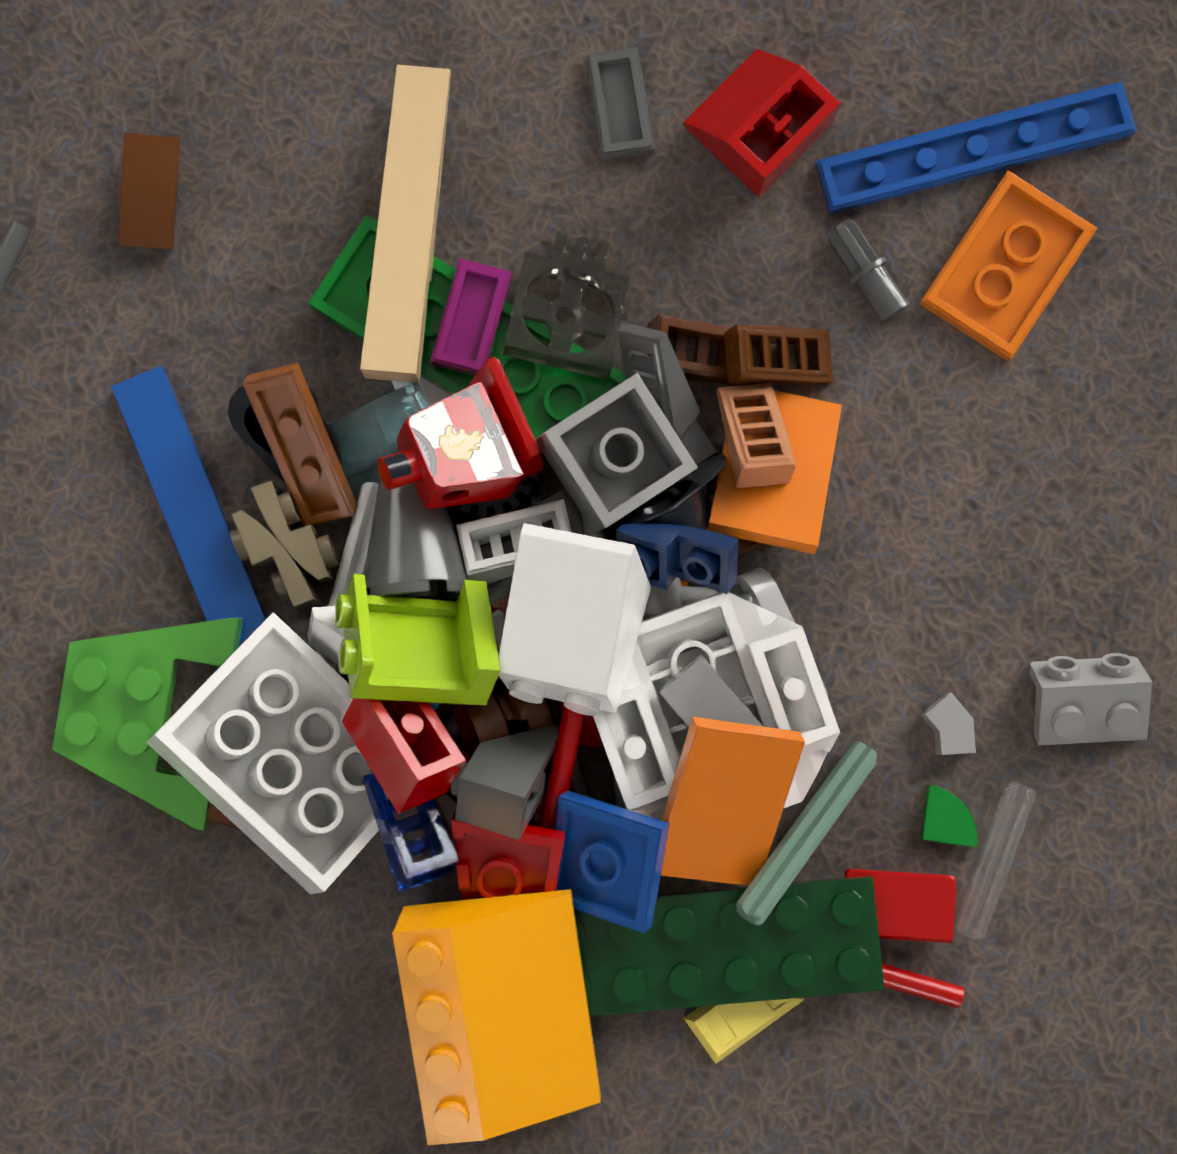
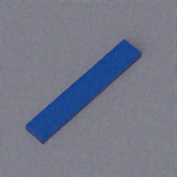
(975, 147)
(188, 499)

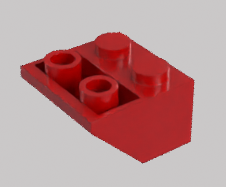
(763, 118)

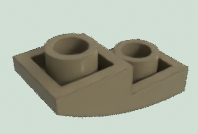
(304, 544)
(263, 549)

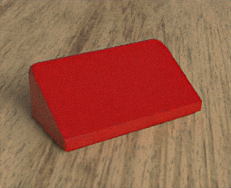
(510, 416)
(913, 905)

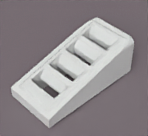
(494, 528)

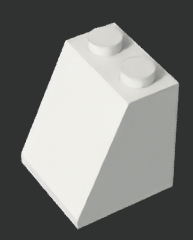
(572, 619)

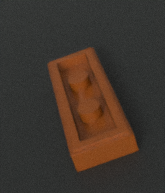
(300, 444)

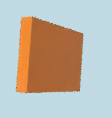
(1008, 266)
(789, 512)
(728, 799)

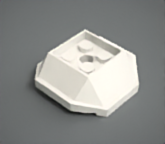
(754, 653)

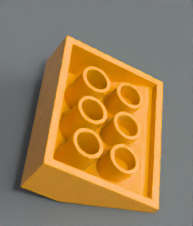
(496, 1013)

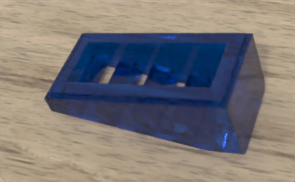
(398, 852)

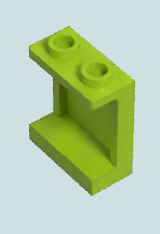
(418, 645)

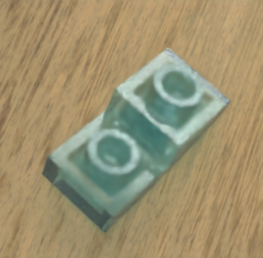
(373, 428)

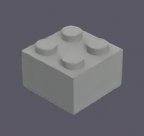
(616, 453)

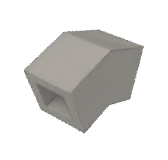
(951, 726)

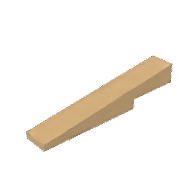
(406, 225)

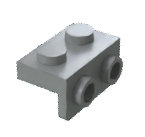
(1091, 699)

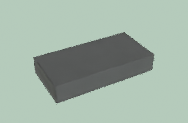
(620, 103)

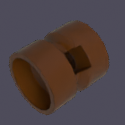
(499, 718)

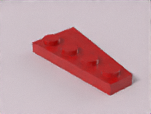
(506, 866)

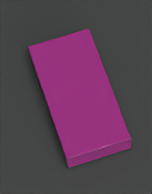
(471, 317)

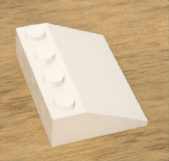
(275, 755)

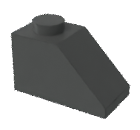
(505, 781)

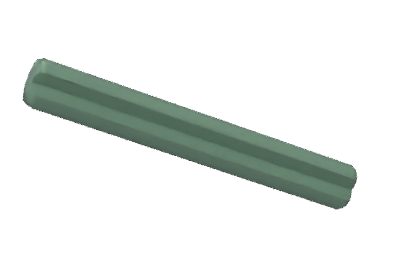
(806, 833)

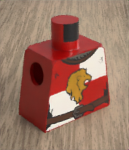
(454, 453)

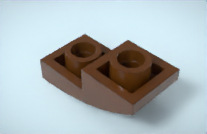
(149, 191)

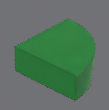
(947, 819)

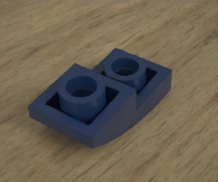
(683, 553)

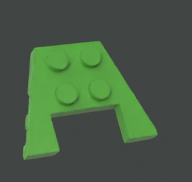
(122, 693)

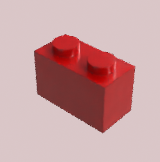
(404, 749)

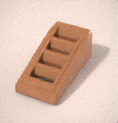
(756, 470)

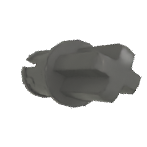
(867, 270)

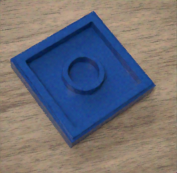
(610, 860)

